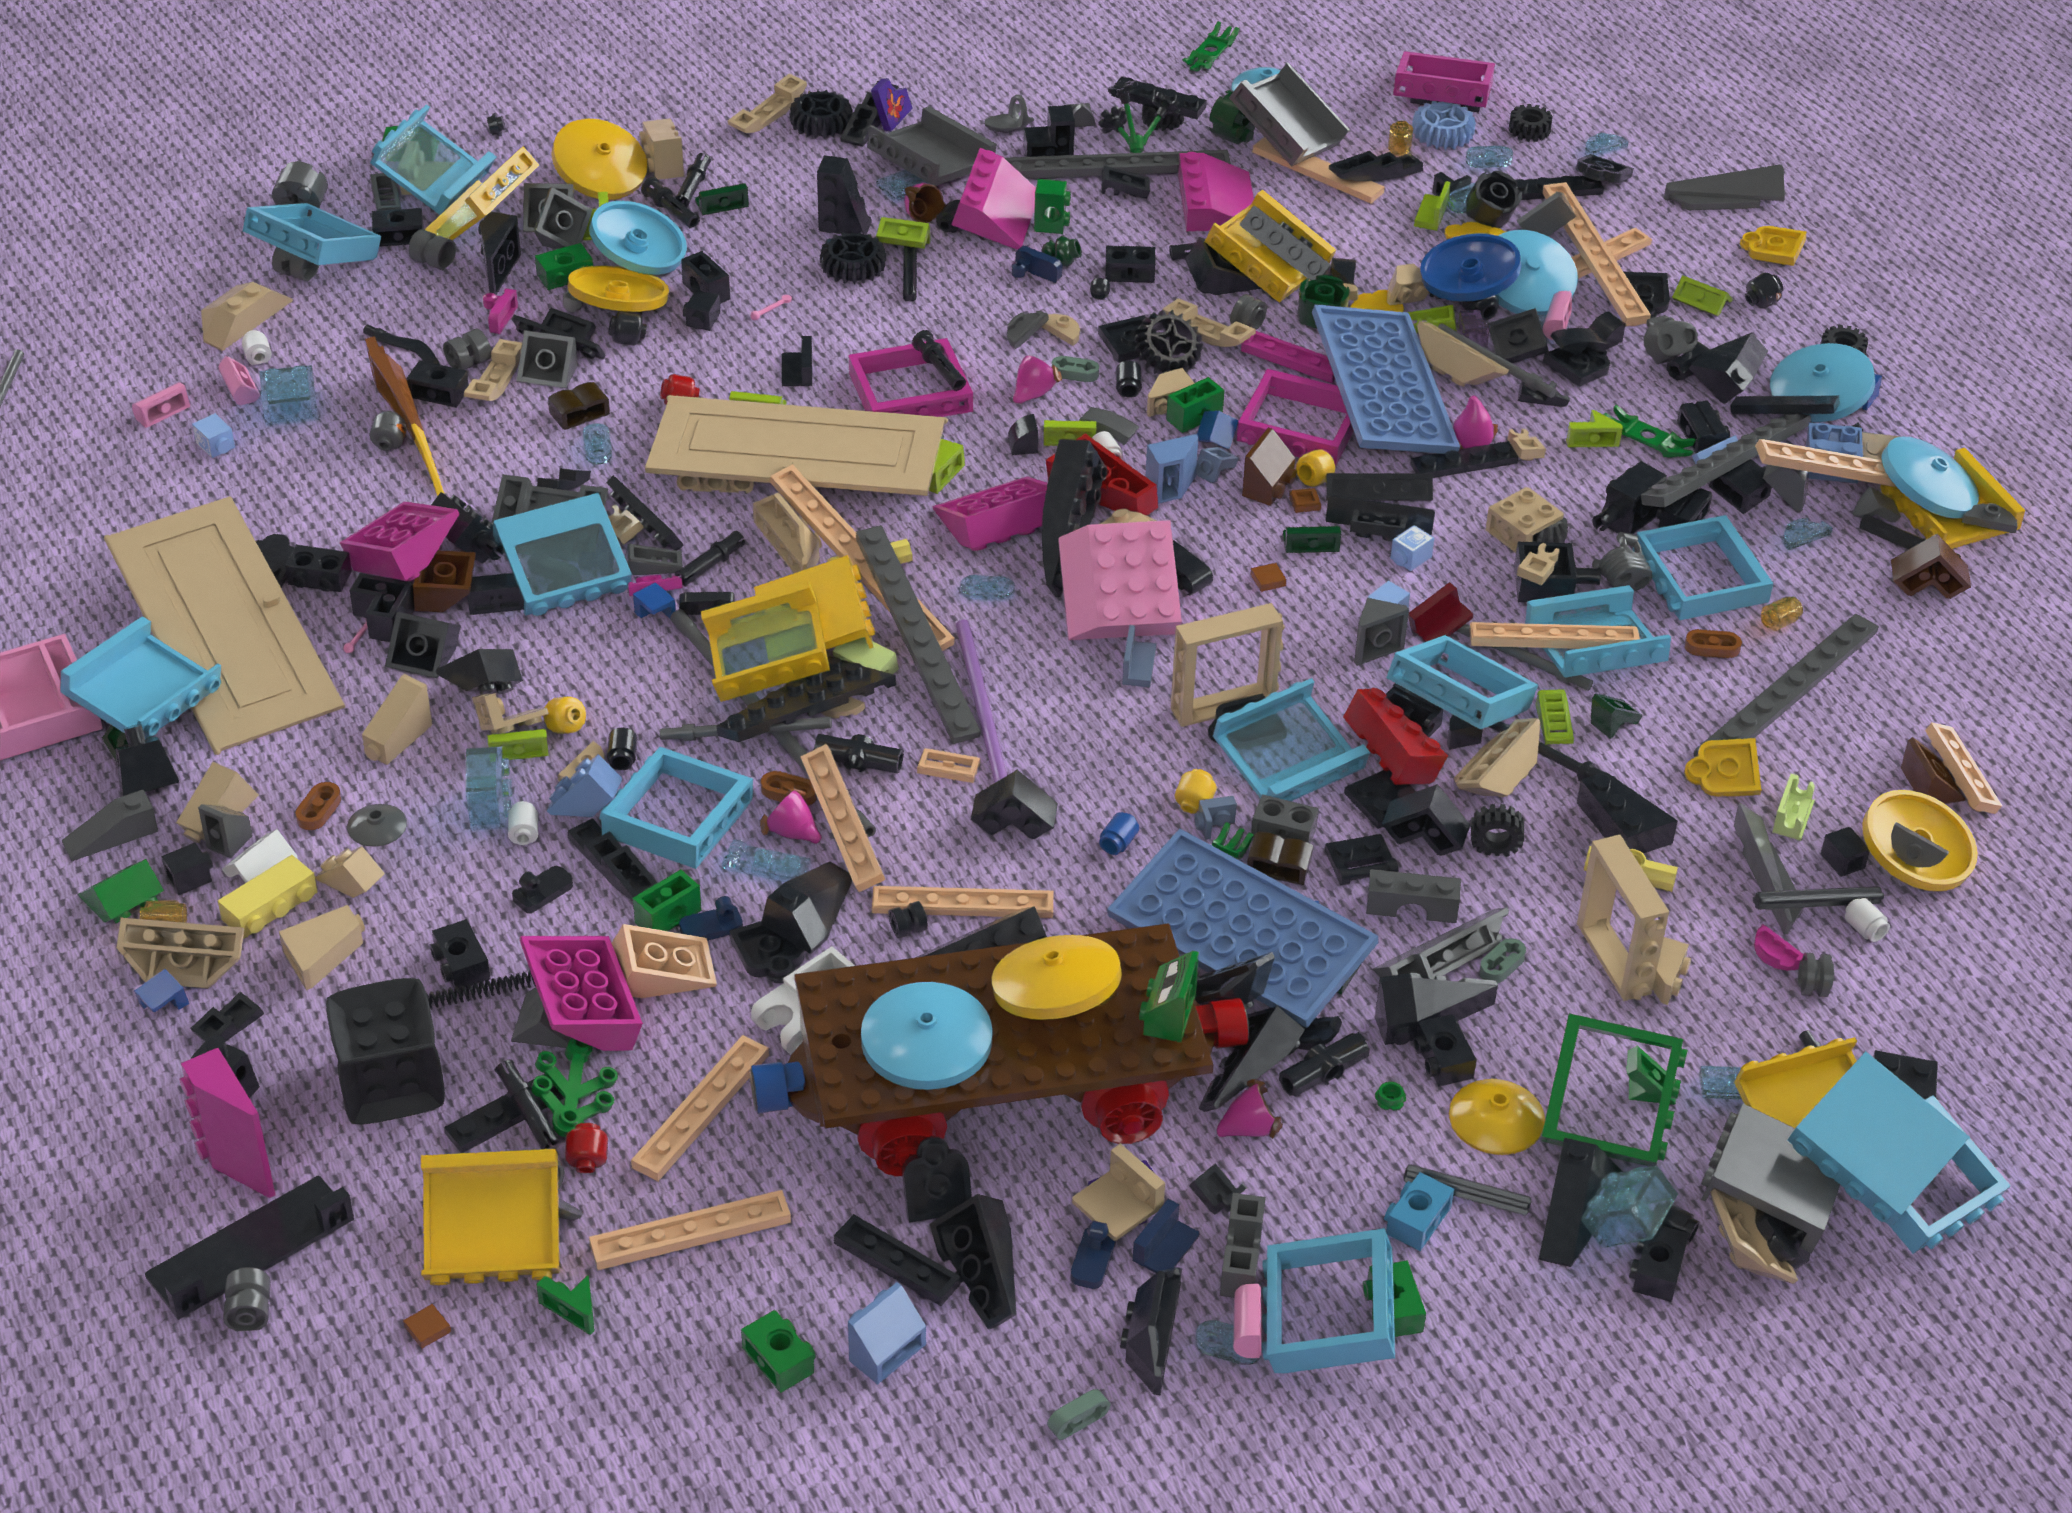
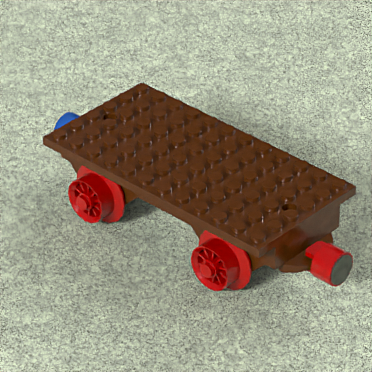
(1087, 1056)

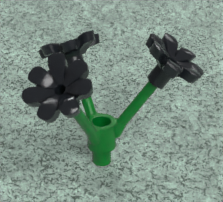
(1117, 117)

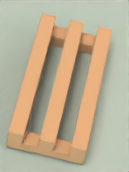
(947, 768)

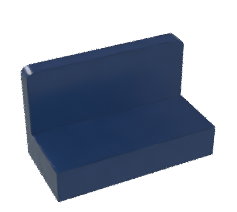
(1163, 1240)

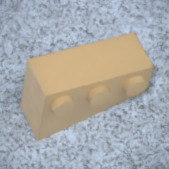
(662, 148)

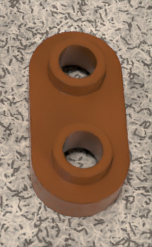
(1713, 643)
(776, 779)
(314, 810)

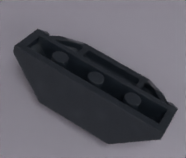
(1241, 980)
(1152, 1327)

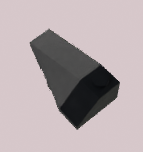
(1730, 366)
(1410, 999)
(1270, 1040)
(1576, 1183)
(980, 1248)

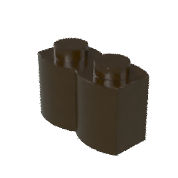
(578, 405)
(1280, 858)

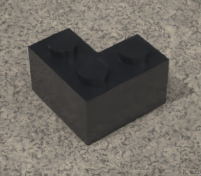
(1053, 139)
(379, 601)
(1014, 802)
(1429, 816)

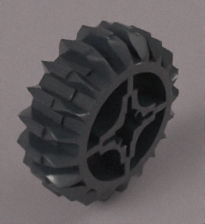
(820, 113)
(853, 257)
(1177, 339)

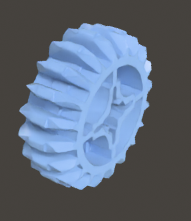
(1443, 125)

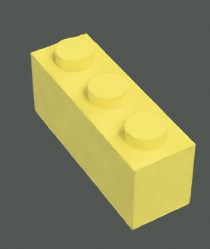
(268, 896)

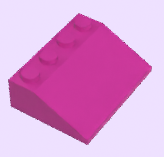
(1211, 190)
(996, 201)
(995, 513)
(400, 540)
(583, 989)
(225, 1122)

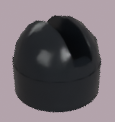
(1099, 288)

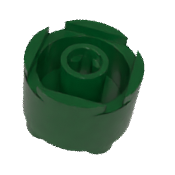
(1230, 121)
(1323, 291)

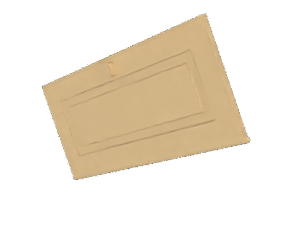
(823, 443)
(221, 605)

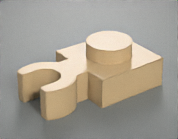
(1525, 446)
(624, 524)
(1538, 566)

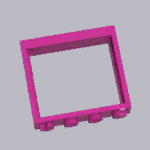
(1444, 79)
(1303, 391)
(934, 404)

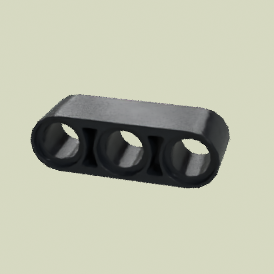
(1190, 570)

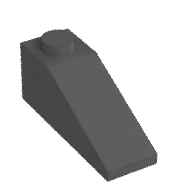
(114, 825)

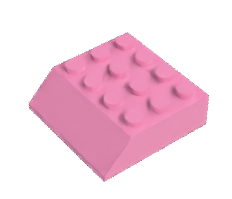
(1120, 579)
(31, 700)

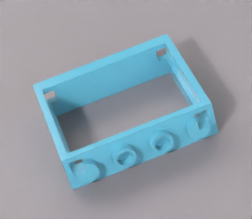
(299, 234)
(1718, 529)
(1512, 690)
(666, 843)
(1983, 1175)
(1339, 1349)

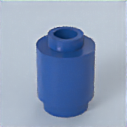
(1118, 833)

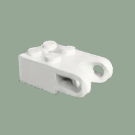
(784, 1002)

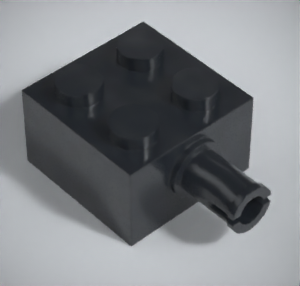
(1623, 503)
(469, 531)
(1561, 580)

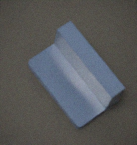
(1138, 661)

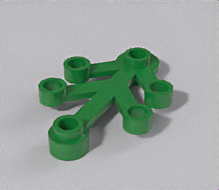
(568, 1116)

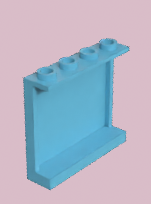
(137, 680)
(1877, 1139)

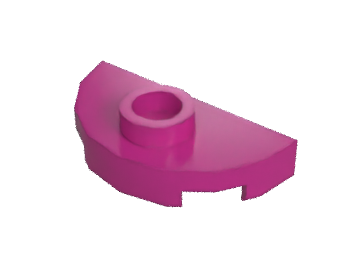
(667, 583)
(1775, 950)

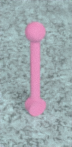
(755, 315)
(349, 647)

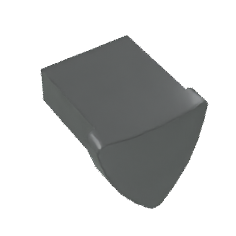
(1083, 115)
(1873, 503)

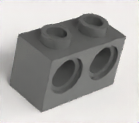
(1285, 819)

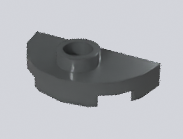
(1024, 326)
(1991, 517)
(1915, 848)

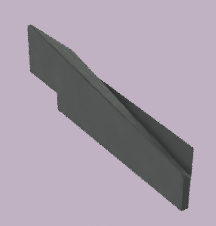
(1729, 190)
(1764, 862)
(1449, 949)

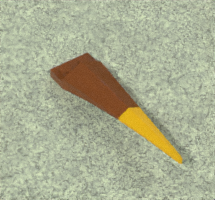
(395, 390)

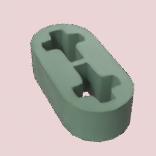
(1077, 368)
(1498, 957)
(1078, 1414)

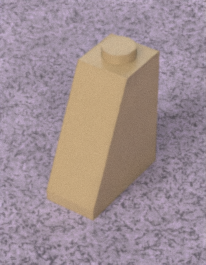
(398, 721)
(219, 788)
(321, 943)

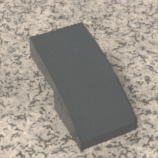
(1108, 421)

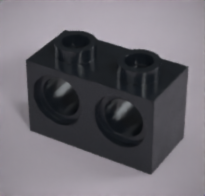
(1130, 264)
(318, 568)

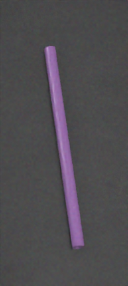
(981, 700)

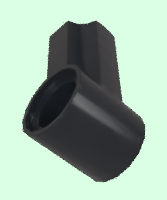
(1679, 367)

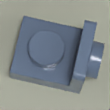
(1213, 461)
(1215, 812)

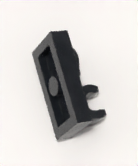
(1124, 181)

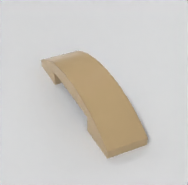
(771, 108)
(1211, 331)
(499, 372)

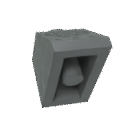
(1789, 484)
(224, 829)

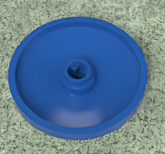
(1470, 267)

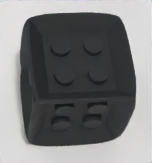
(385, 1050)

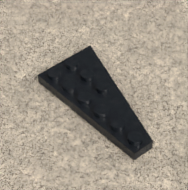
(805, 695)

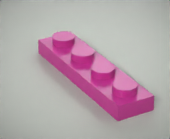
(1289, 356)

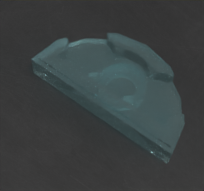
(1604, 143)
(1802, 532)

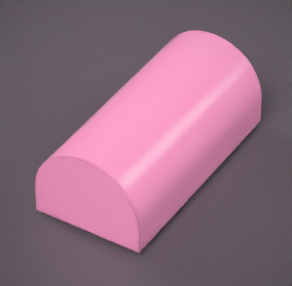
(1558, 313)
(238, 381)
(161, 405)
(1248, 1321)

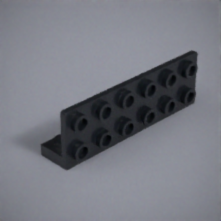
(253, 1242)

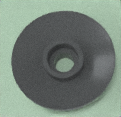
(377, 825)

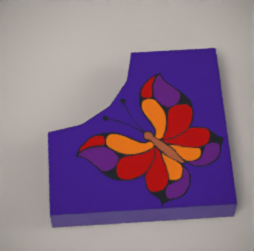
(890, 103)

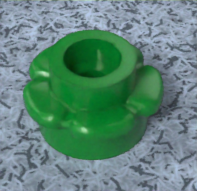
(1392, 1090)

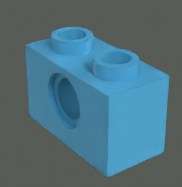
(1418, 1211)

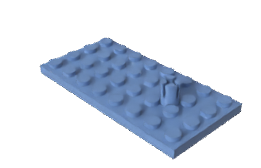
(1385, 380)
(1240, 914)

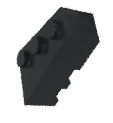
(839, 199)
(1623, 812)

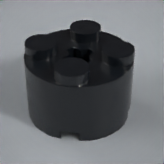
(1493, 199)

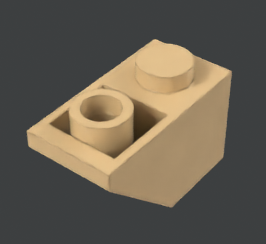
(1406, 285)
(1165, 385)
(350, 872)
(1670, 966)

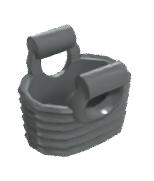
(1668, 338)
(1624, 566)

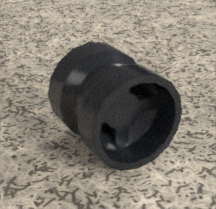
(908, 919)

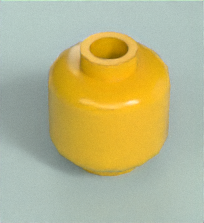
(1314, 466)
(565, 715)
(1192, 788)

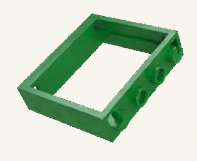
(1670, 1088)

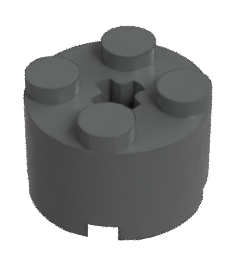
(299, 184)

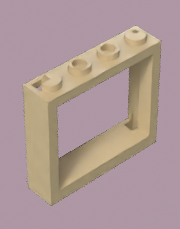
(1193, 634)
(1613, 868)

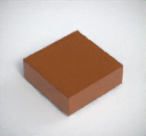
(1305, 500)
(1268, 577)
(427, 1326)

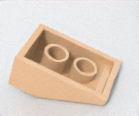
(663, 961)

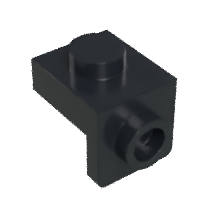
(1215, 1189)

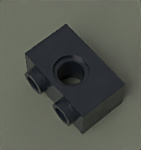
(397, 226)
(704, 275)
(437, 383)
(460, 954)
(1445, 1050)
(1659, 1263)

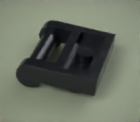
(1357, 853)

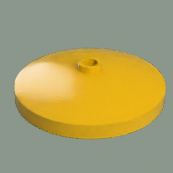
(599, 158)
(617, 288)
(1932, 821)
(1056, 977)

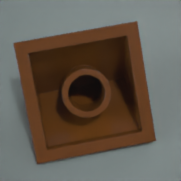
(1928, 774)

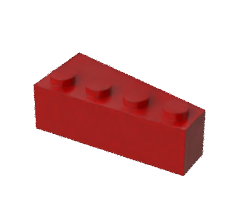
(1123, 485)
(1395, 738)

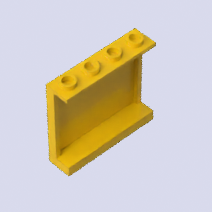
(1255, 258)
(1952, 529)
(838, 600)
(1794, 1083)
(490, 1216)

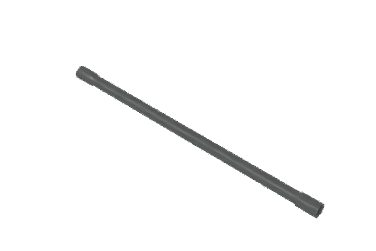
(791, 745)

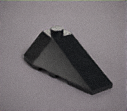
(807, 906)

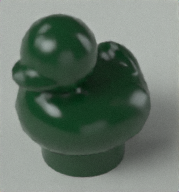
(1063, 249)

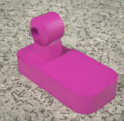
(501, 309)

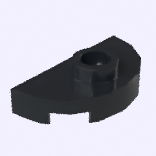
(1319, 1032)

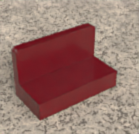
(1439, 614)

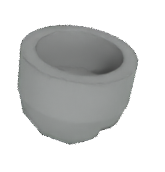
(571, 303)

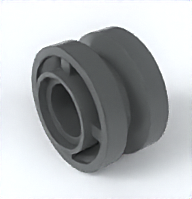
(1249, 311)
(1816, 974)

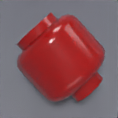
(678, 386)
(586, 1147)

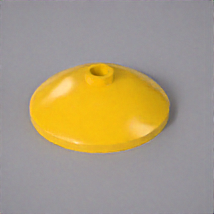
(1496, 1116)

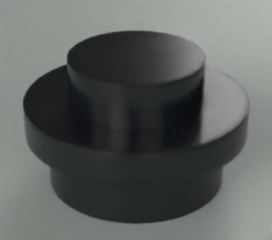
(496, 124)

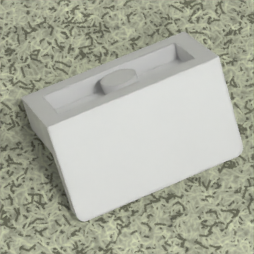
(260, 856)

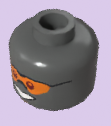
(388, 429)

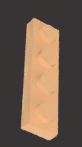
(1963, 768)

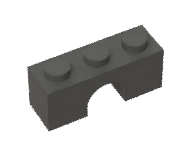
(1394, 889)
(1242, 1243)

